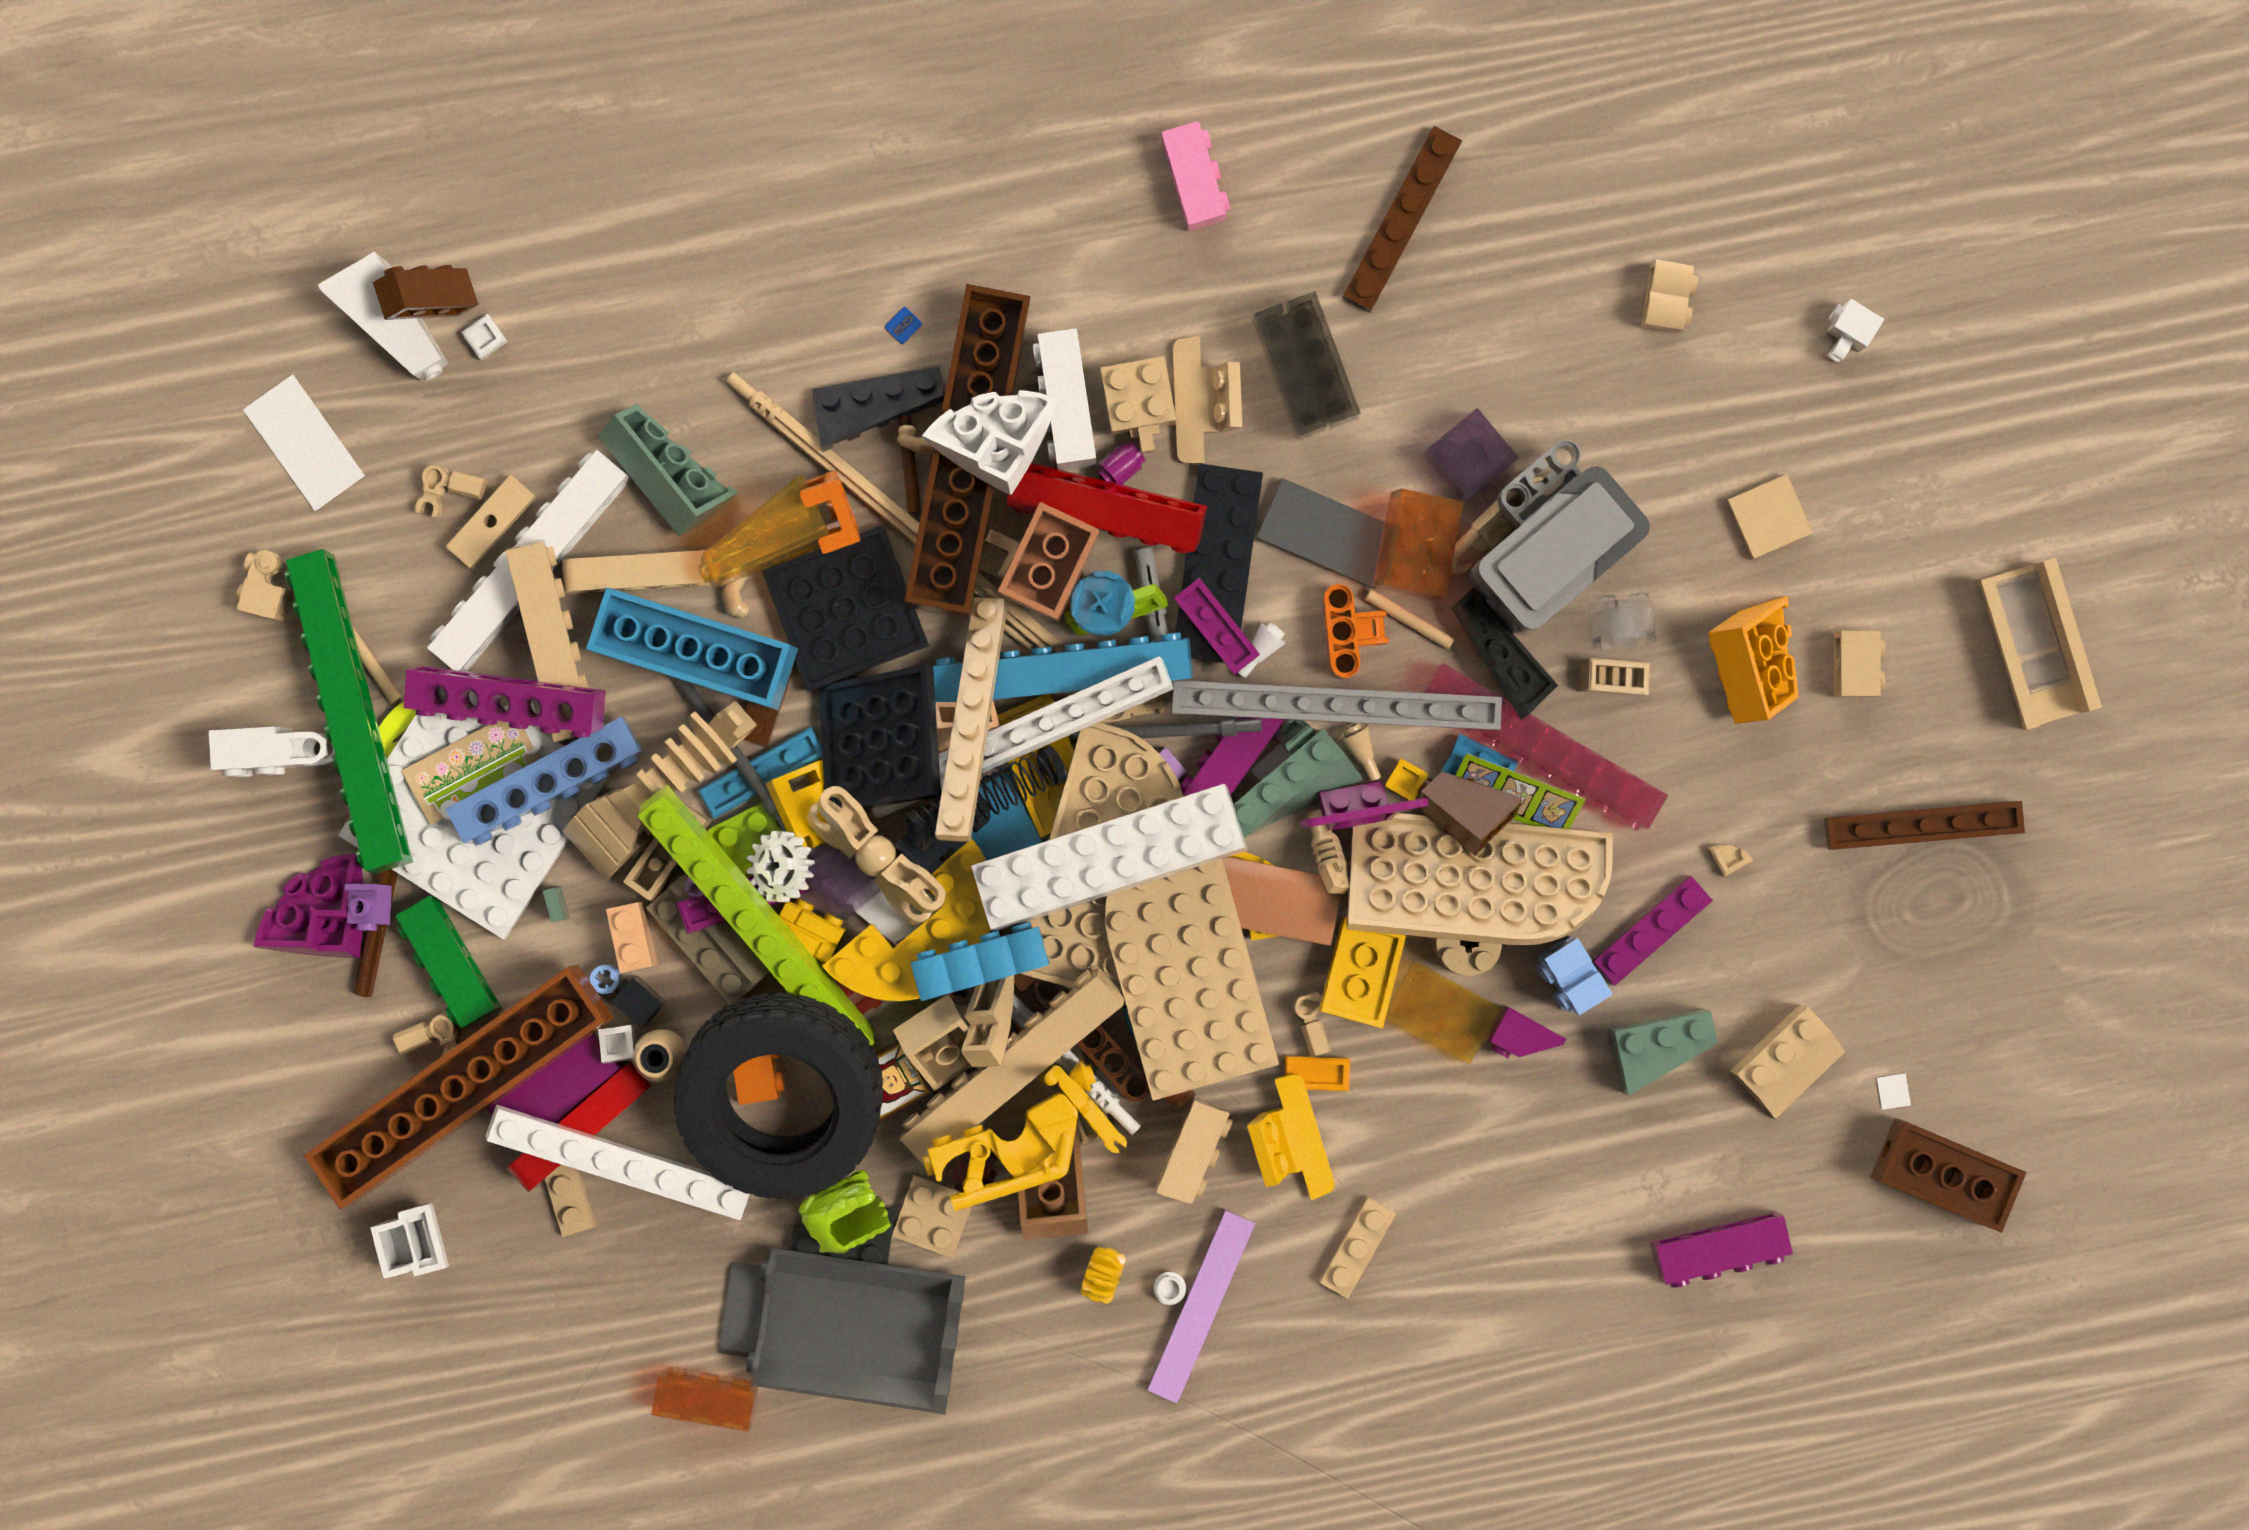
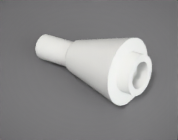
(1266, 642)

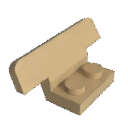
(1204, 399)

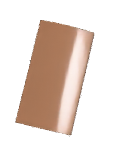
(1282, 901)

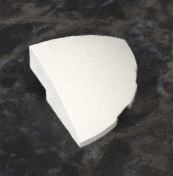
(994, 435)

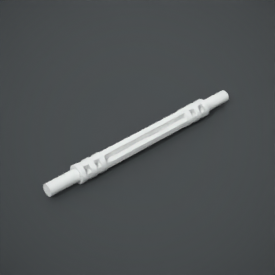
(1099, 1092)

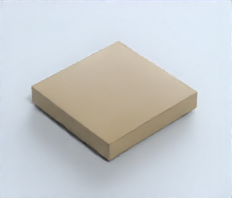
(1769, 516)

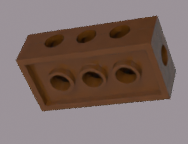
(1999, 1180)

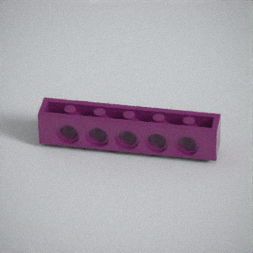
(585, 703)

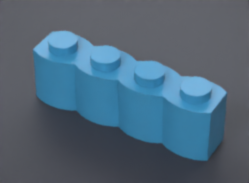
(979, 963)

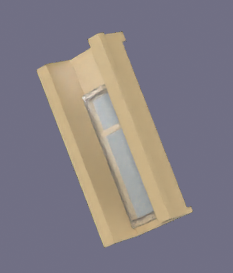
(2040, 643)

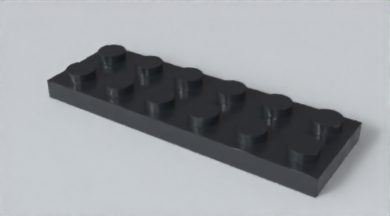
(1224, 547)

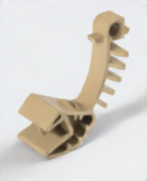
(609, 827)

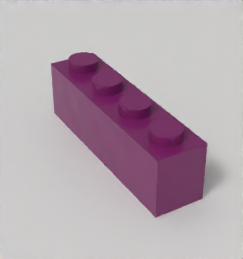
(1230, 758)
(1721, 1249)

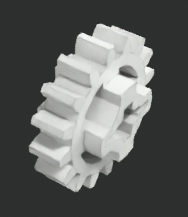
(780, 866)

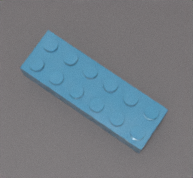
(692, 648)

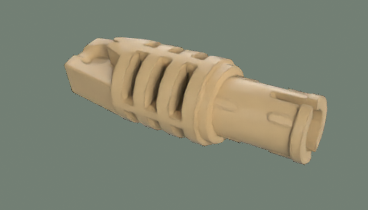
(1329, 857)

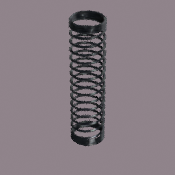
(920, 832)

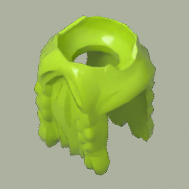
(844, 1214)

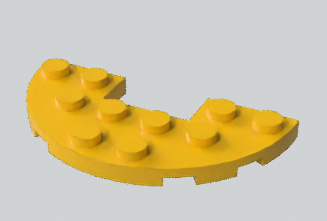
(884, 972)

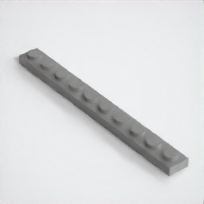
(1336, 705)

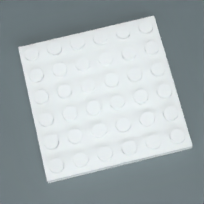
(502, 875)

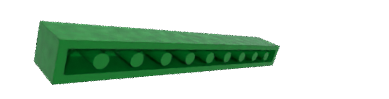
(348, 712)

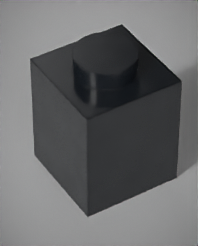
(637, 1000)

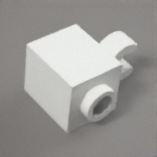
(1853, 328)

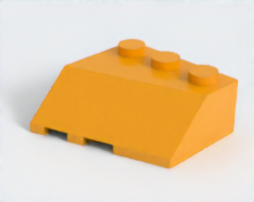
(1755, 661)

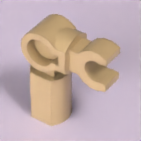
(436, 480)
(1307, 1008)
(423, 1034)

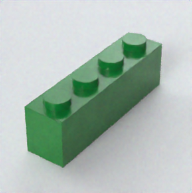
(447, 961)

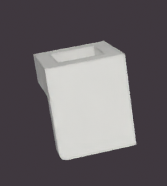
(617, 1043)

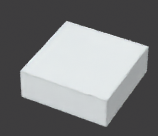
(484, 337)

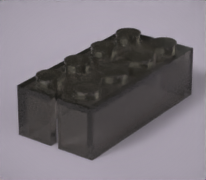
(1306, 366)

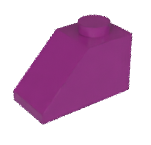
(1521, 1035)

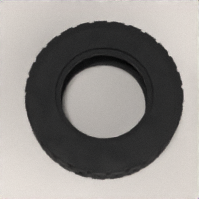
(765, 1162)

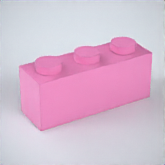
(1195, 175)

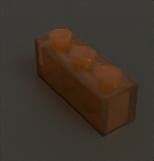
(705, 1399)

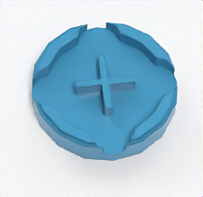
(1102, 603)

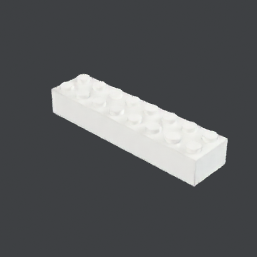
(1109, 857)

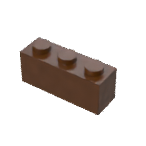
(425, 292)

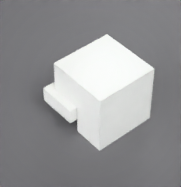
(410, 1243)

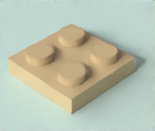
(929, 1217)

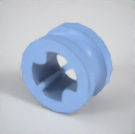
(596, 982)

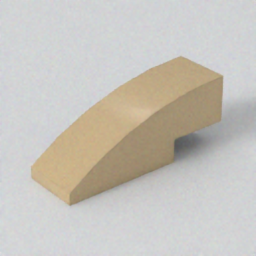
(989, 1022)

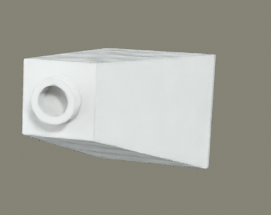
(404, 339)

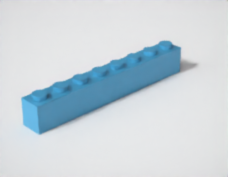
(1069, 669)

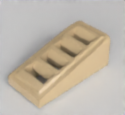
(1593, 676)

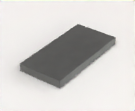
(1323, 532)

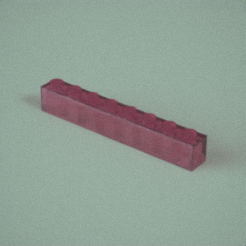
(1560, 756)

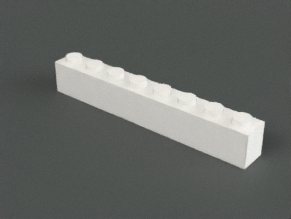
(558, 523)
(614, 1161)

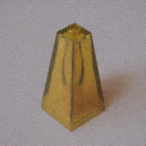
(765, 538)

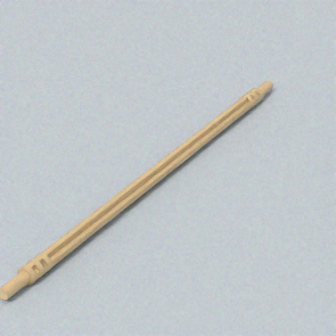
(878, 501)

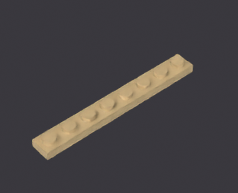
(971, 720)

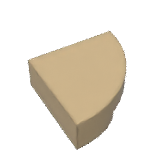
(1729, 858)

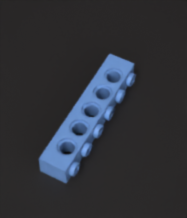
(467, 812)

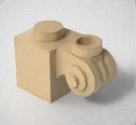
(257, 592)

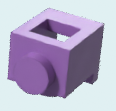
(368, 905)

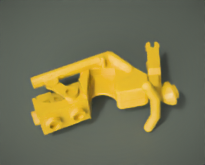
(1040, 1151)

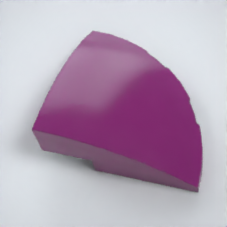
(314, 913)

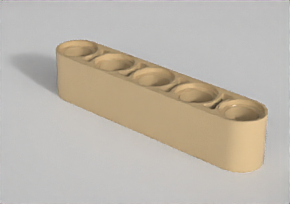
(632, 572)

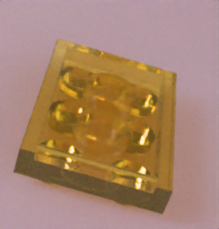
(1441, 1012)

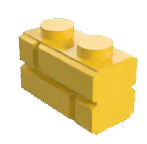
(817, 933)

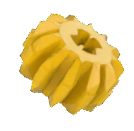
(1103, 1275)

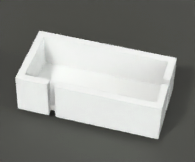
(1064, 380)

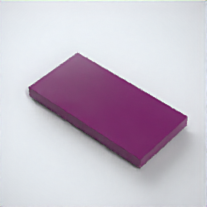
(562, 1084)

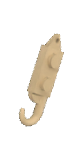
(1486, 530)

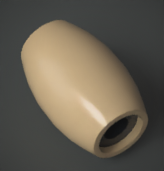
(647, 1059)

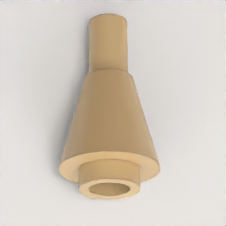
(1358, 743)

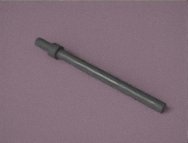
(1227, 727)
(742, 762)

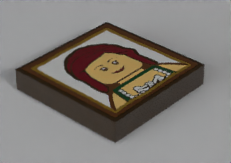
(901, 1082)

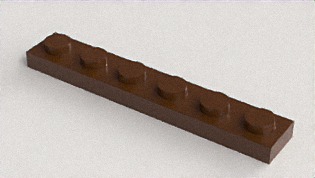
(1402, 219)
(1924, 825)

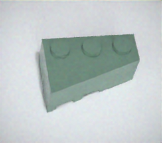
(1659, 1045)

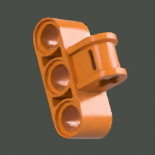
(1359, 626)

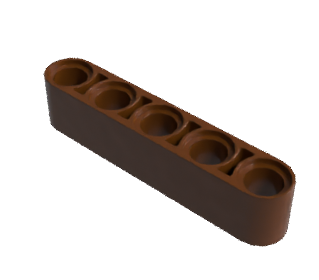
(1099, 1053)

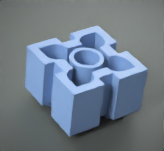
(1573, 975)

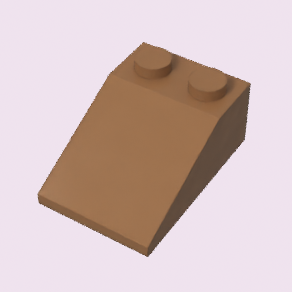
(1056, 1206)

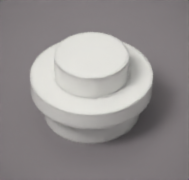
(1169, 1288)

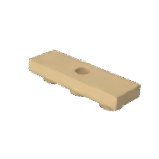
(476, 536)

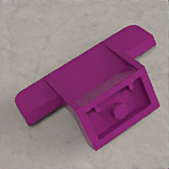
(1357, 807)

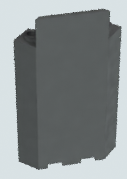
(845, 1328)

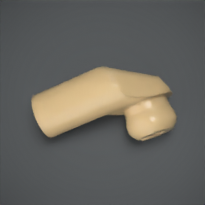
(908, 440)
(732, 599)

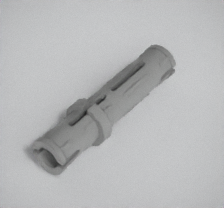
(1147, 575)

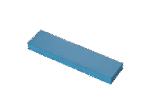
(788, 756)

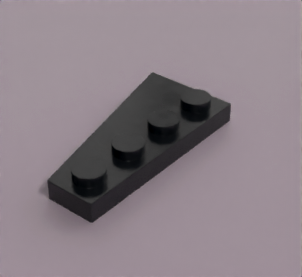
(861, 405)

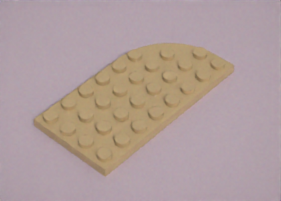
(1107, 779)
(1516, 891)
(1188, 981)

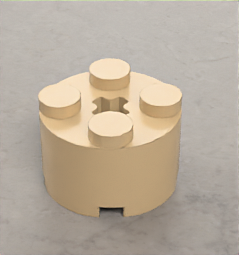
(1470, 963)

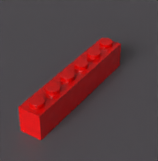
(1112, 507)

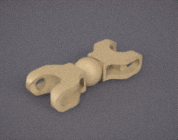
(875, 855)

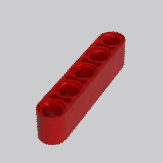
(589, 1118)

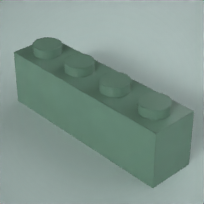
(664, 470)
(1296, 783)

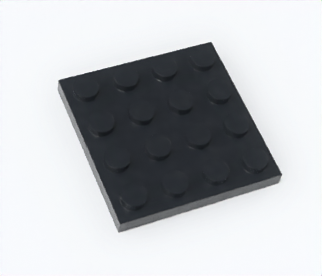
(845, 609)
(881, 737)

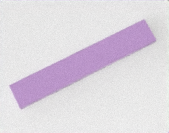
(1201, 1306)

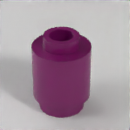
(1121, 464)

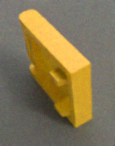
(794, 806)

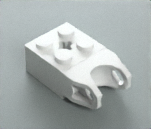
(265, 750)

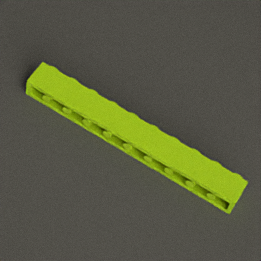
(743, 905)

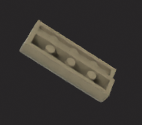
(715, 951)

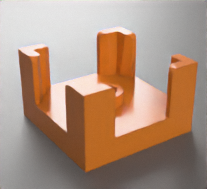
(841, 532)

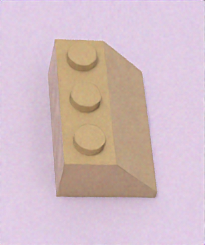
(1788, 1060)
(1193, 1151)

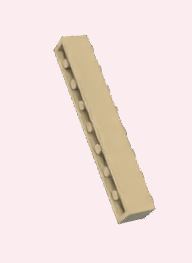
(1025, 1057)

